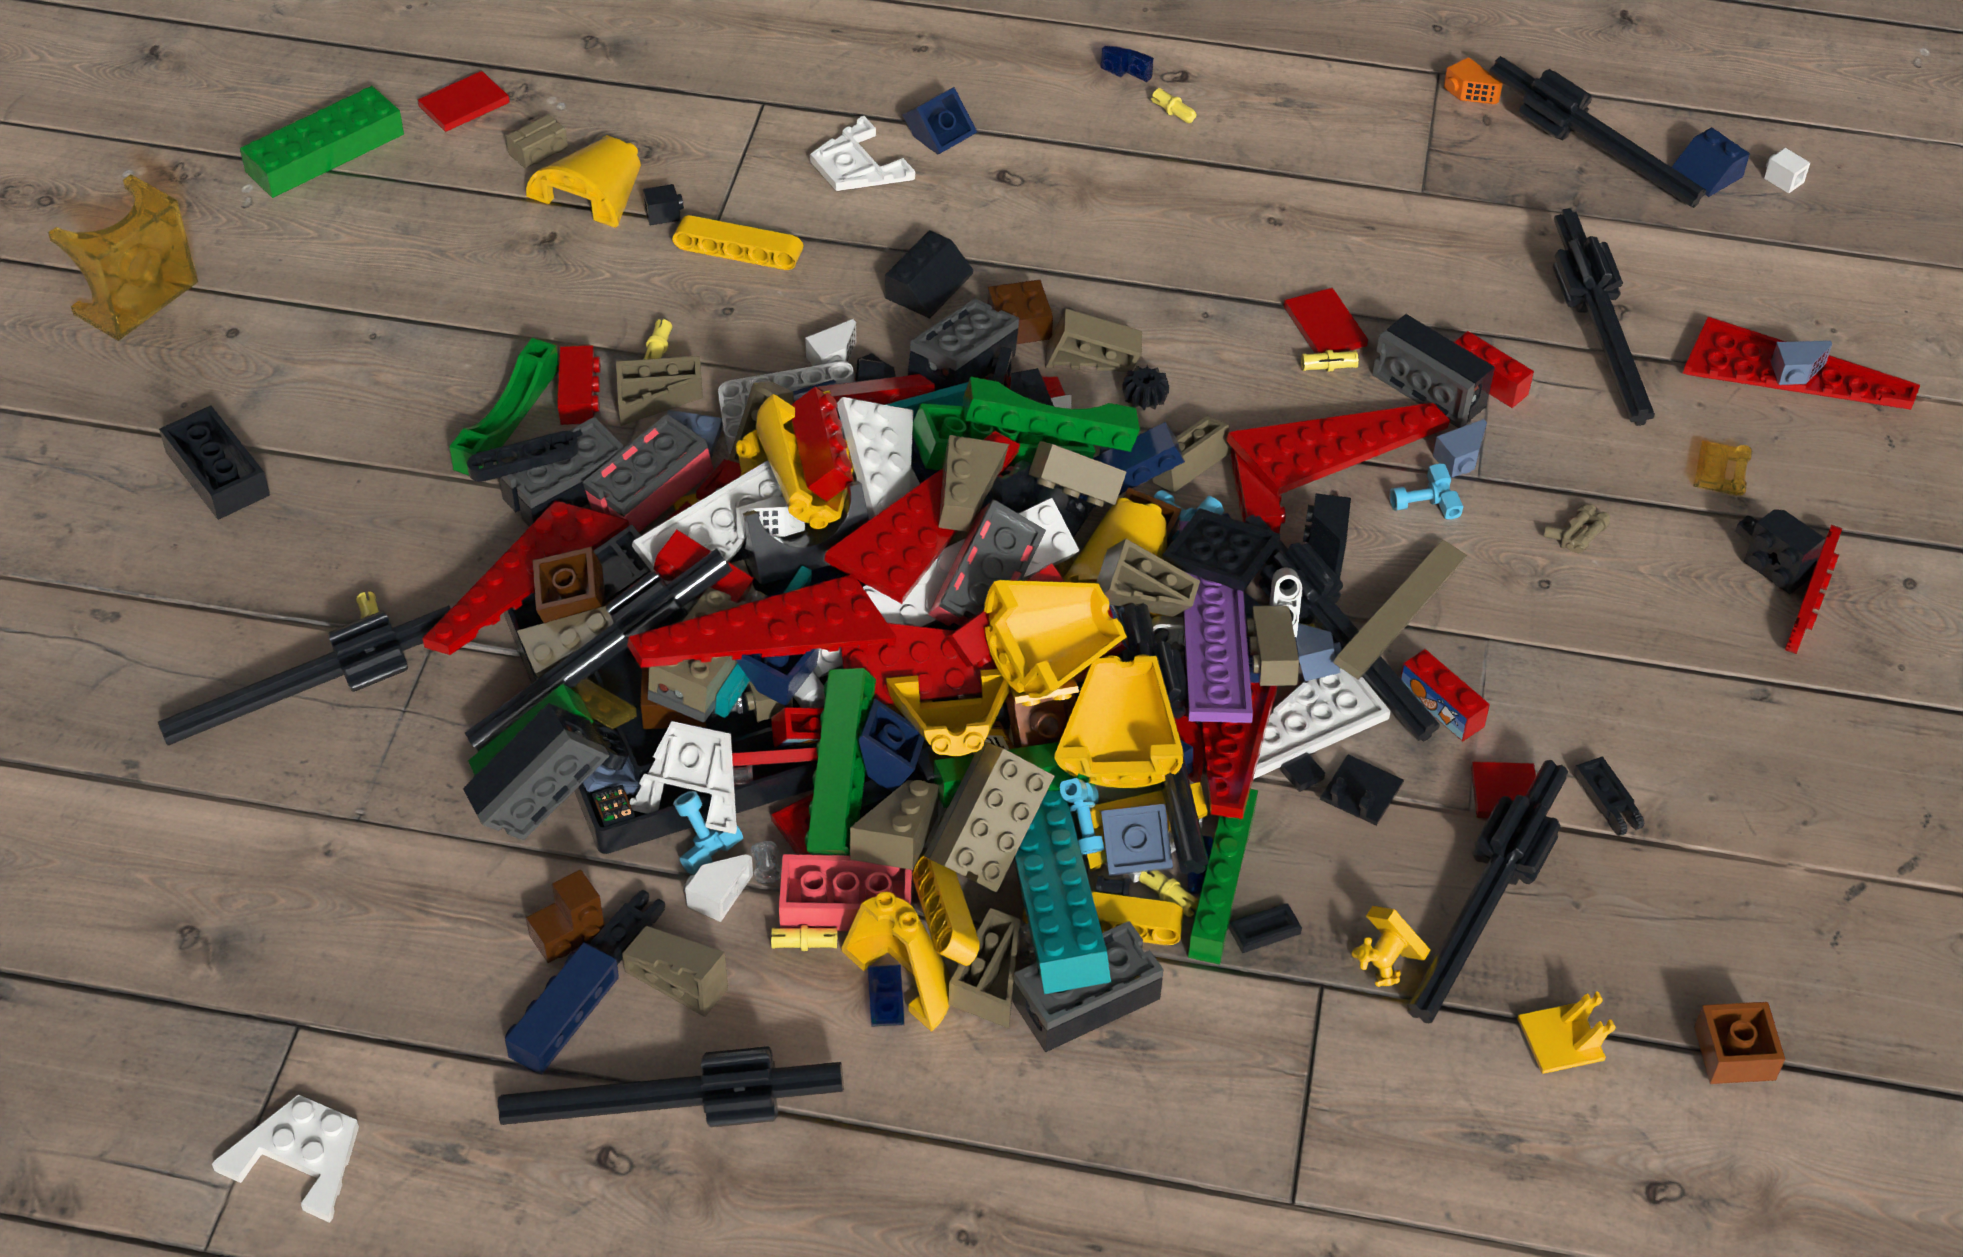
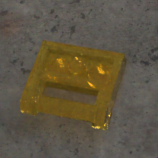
(1713, 465)

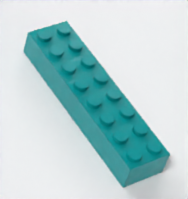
(1060, 901)

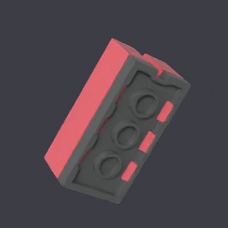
(650, 473)
(994, 550)

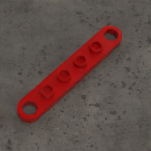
(1813, 596)

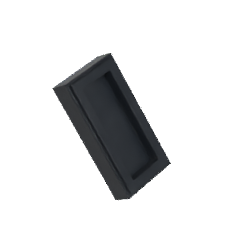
(1265, 928)

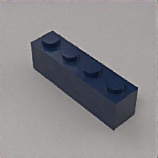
(1150, 456)
(561, 1008)

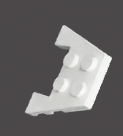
(851, 167)
(696, 761)
(304, 1138)

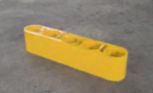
(738, 242)
(946, 911)
(1153, 919)

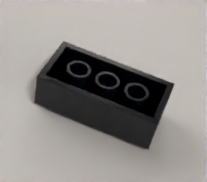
(214, 462)

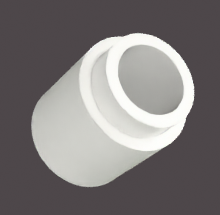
(811, 693)

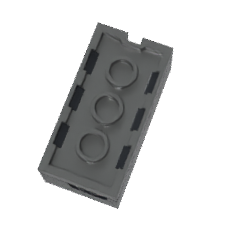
(963, 345)
(1433, 370)
(560, 481)
(536, 771)
(1074, 1012)

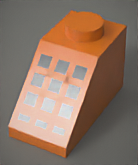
(1472, 83)

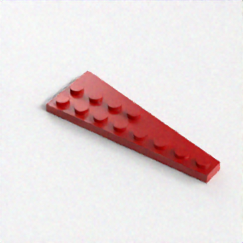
(1745, 357)
(1311, 449)
(902, 540)
(511, 578)
(783, 625)
(922, 654)
(1233, 755)

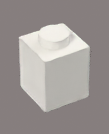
(1786, 170)

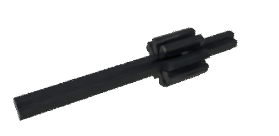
(1562, 106)
(1589, 282)
(1318, 602)
(636, 610)
(362, 653)
(1177, 787)
(1514, 848)
(733, 1090)

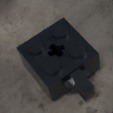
(1781, 548)

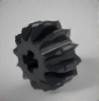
(1145, 387)

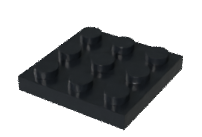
(1221, 549)

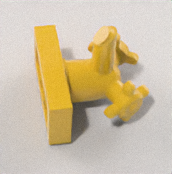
(1395, 940)

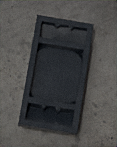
(620, 563)

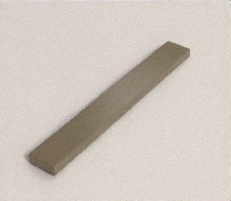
(1399, 609)

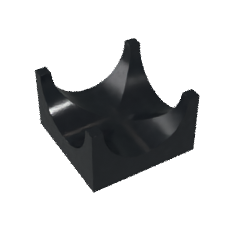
(777, 558)

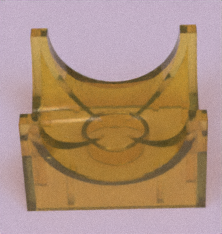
(132, 264)

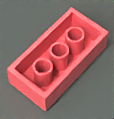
(831, 888)

